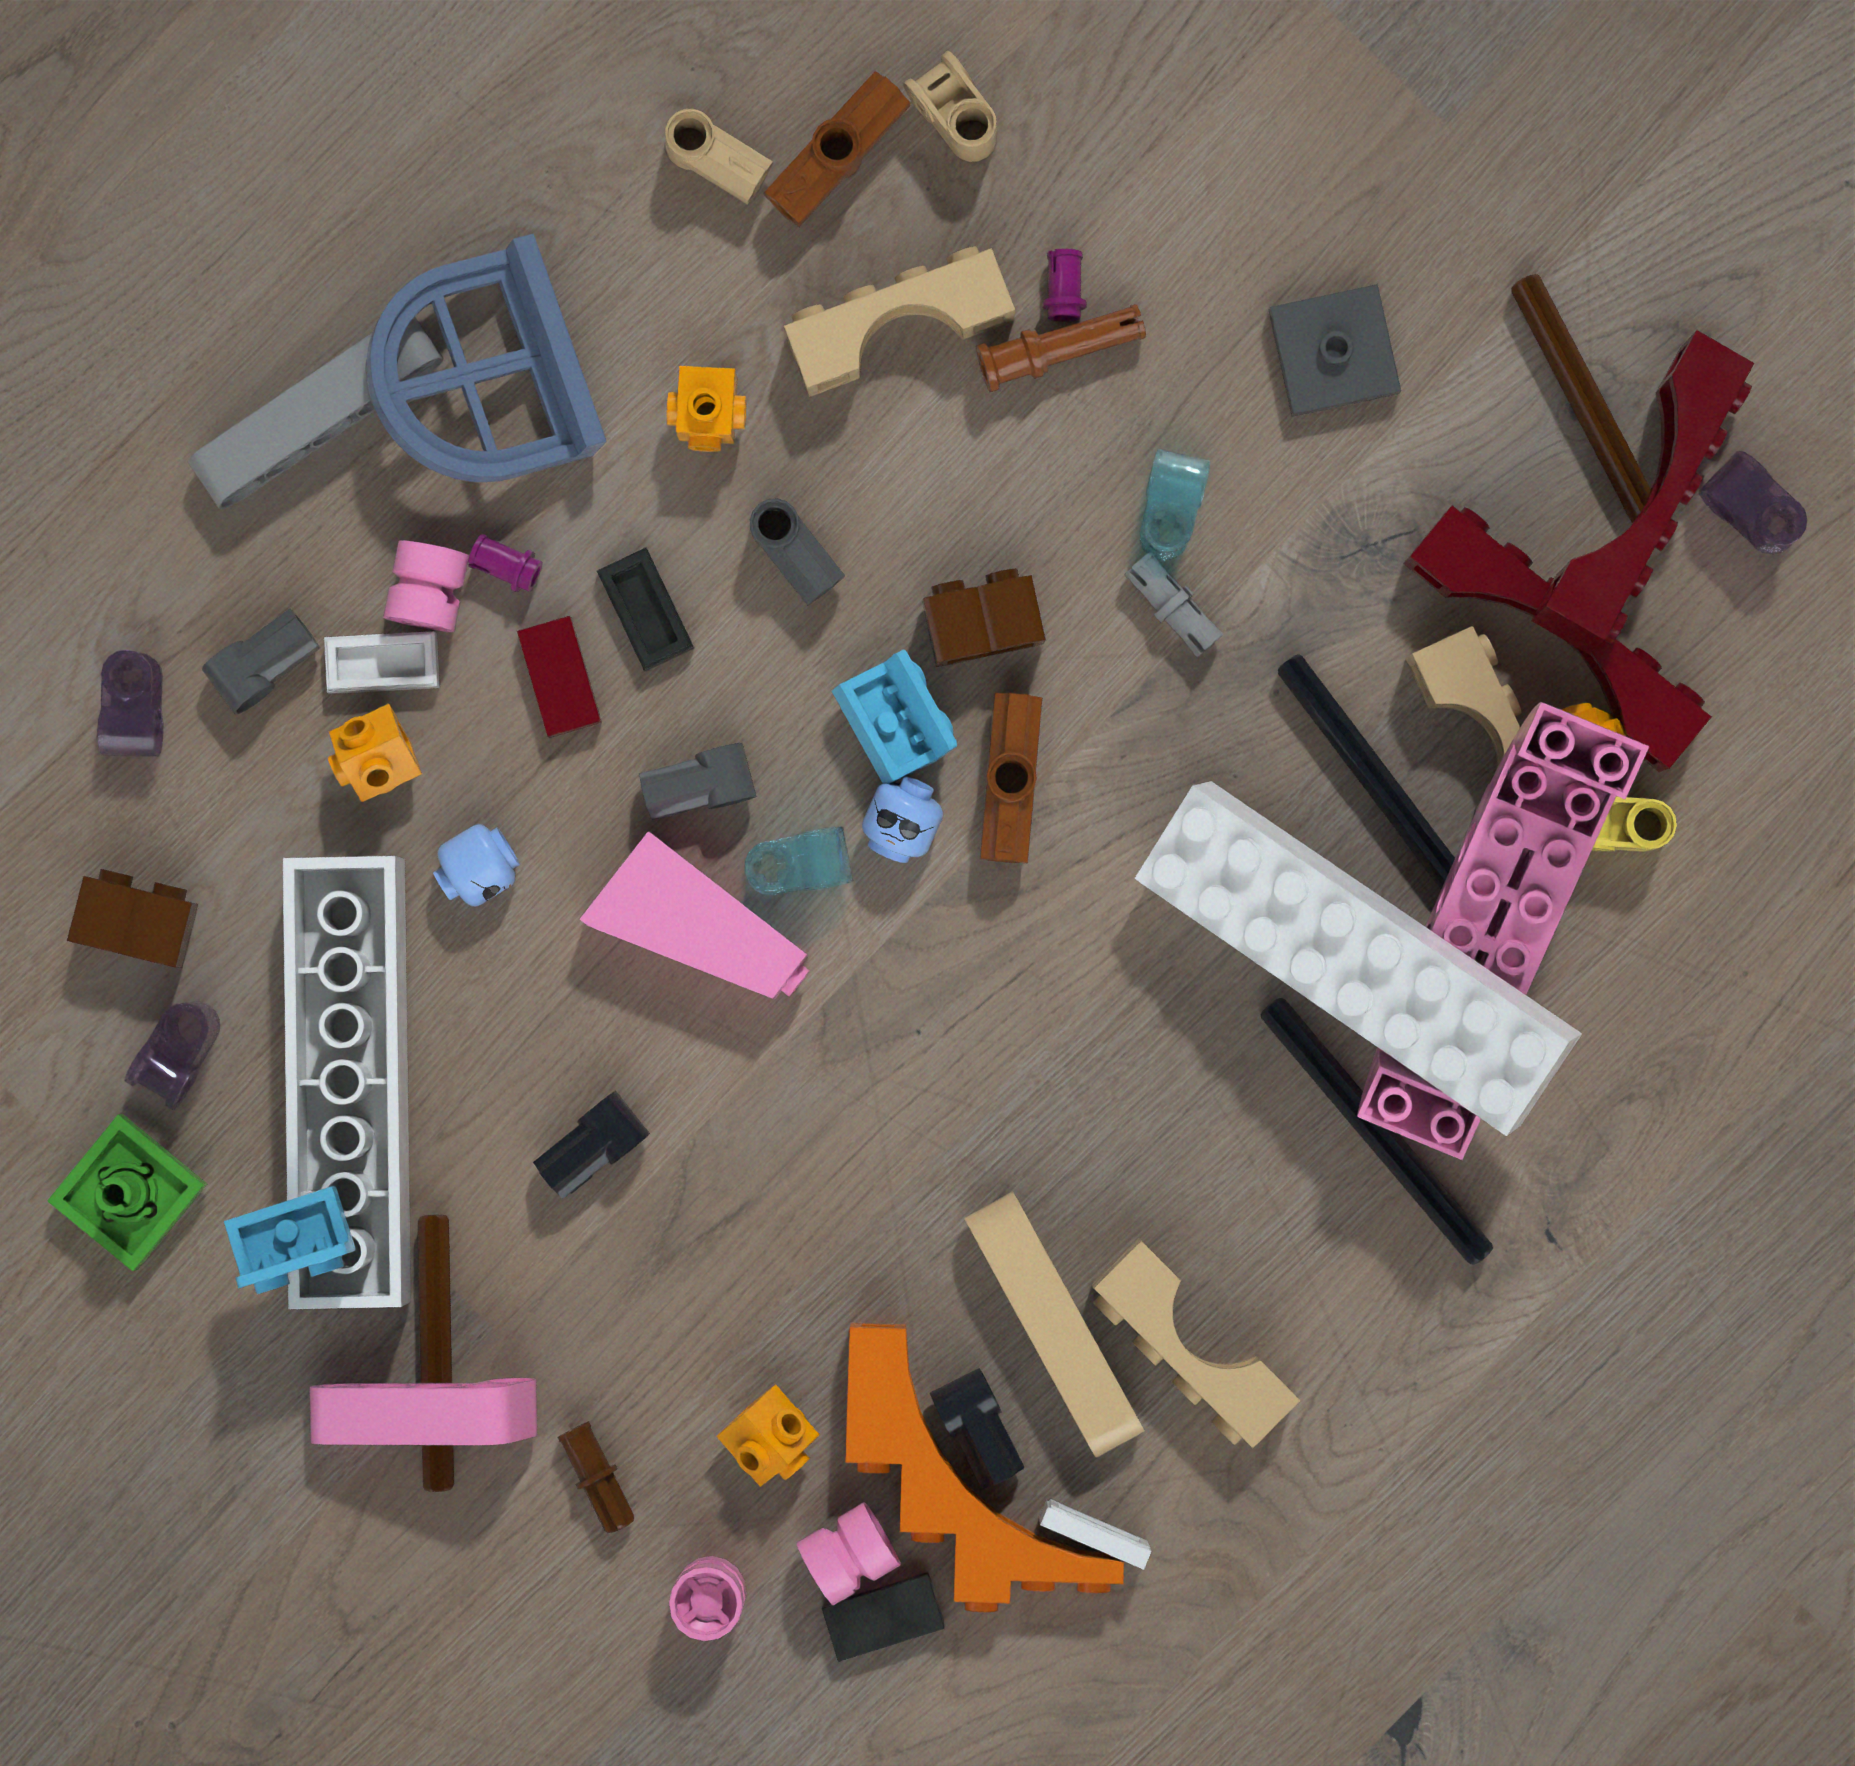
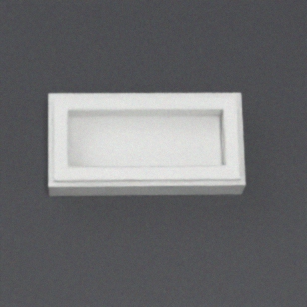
(381, 662)
(1095, 1533)

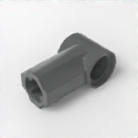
(797, 554)
(248, 669)
(711, 779)

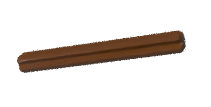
(1582, 393)
(435, 1335)

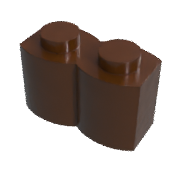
(983, 619)
(132, 920)

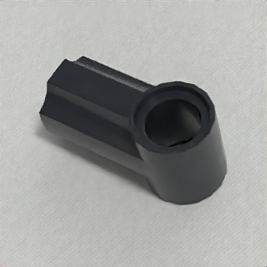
(600, 1138)
(973, 1417)

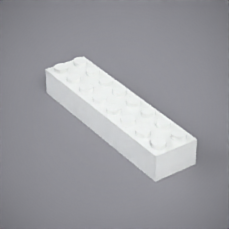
(1358, 957)
(349, 1069)

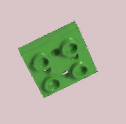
(91, 1201)

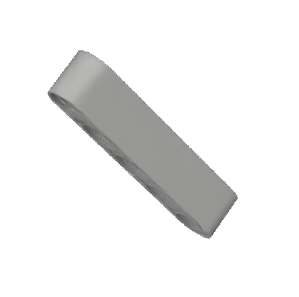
(302, 419)

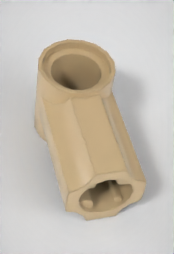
(720, 158)

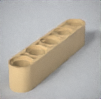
(1054, 1324)

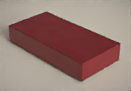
(559, 676)

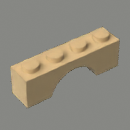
(963, 294)
(1461, 678)
(1243, 1393)

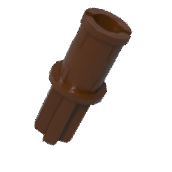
(597, 1478)

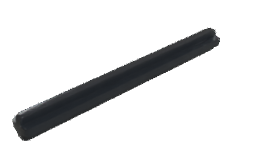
(1367, 767)
(1385, 1143)

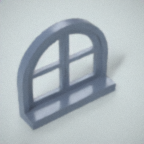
(544, 352)

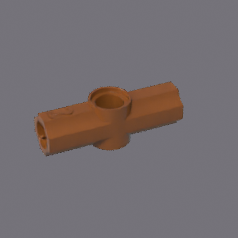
(862, 124)
(1016, 742)

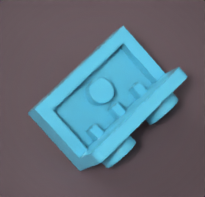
(895, 718)
(288, 1238)

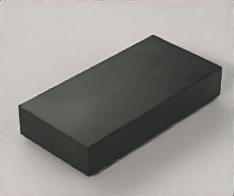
(645, 609)
(883, 1617)

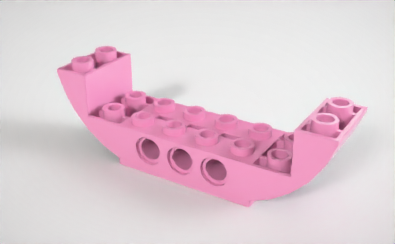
(1511, 888)

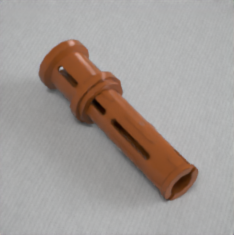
(1035, 352)

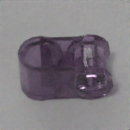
(1750, 500)
(131, 713)
(170, 1062)

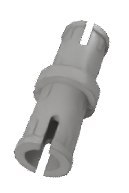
(1173, 604)

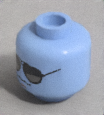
(902, 819)
(476, 865)

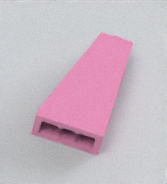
(686, 916)

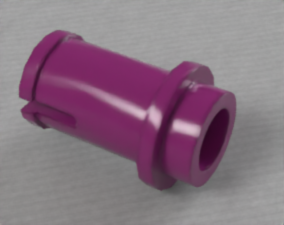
(1064, 285)
(505, 563)

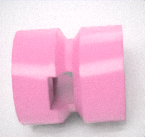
(426, 586)
(847, 1554)
(707, 1598)

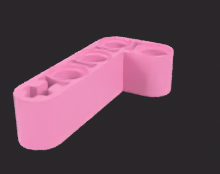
(424, 1413)

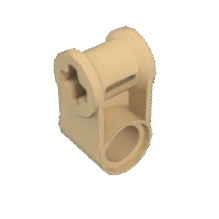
(947, 101)

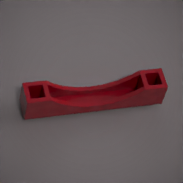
(1692, 404)
(1469, 564)

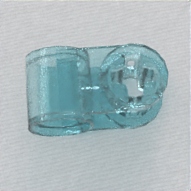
(1173, 495)
(811, 861)

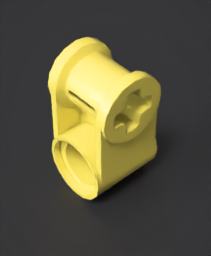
(1619, 829)

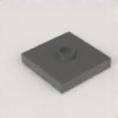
(1334, 350)

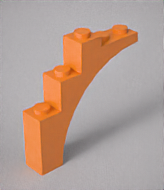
(935, 1500)

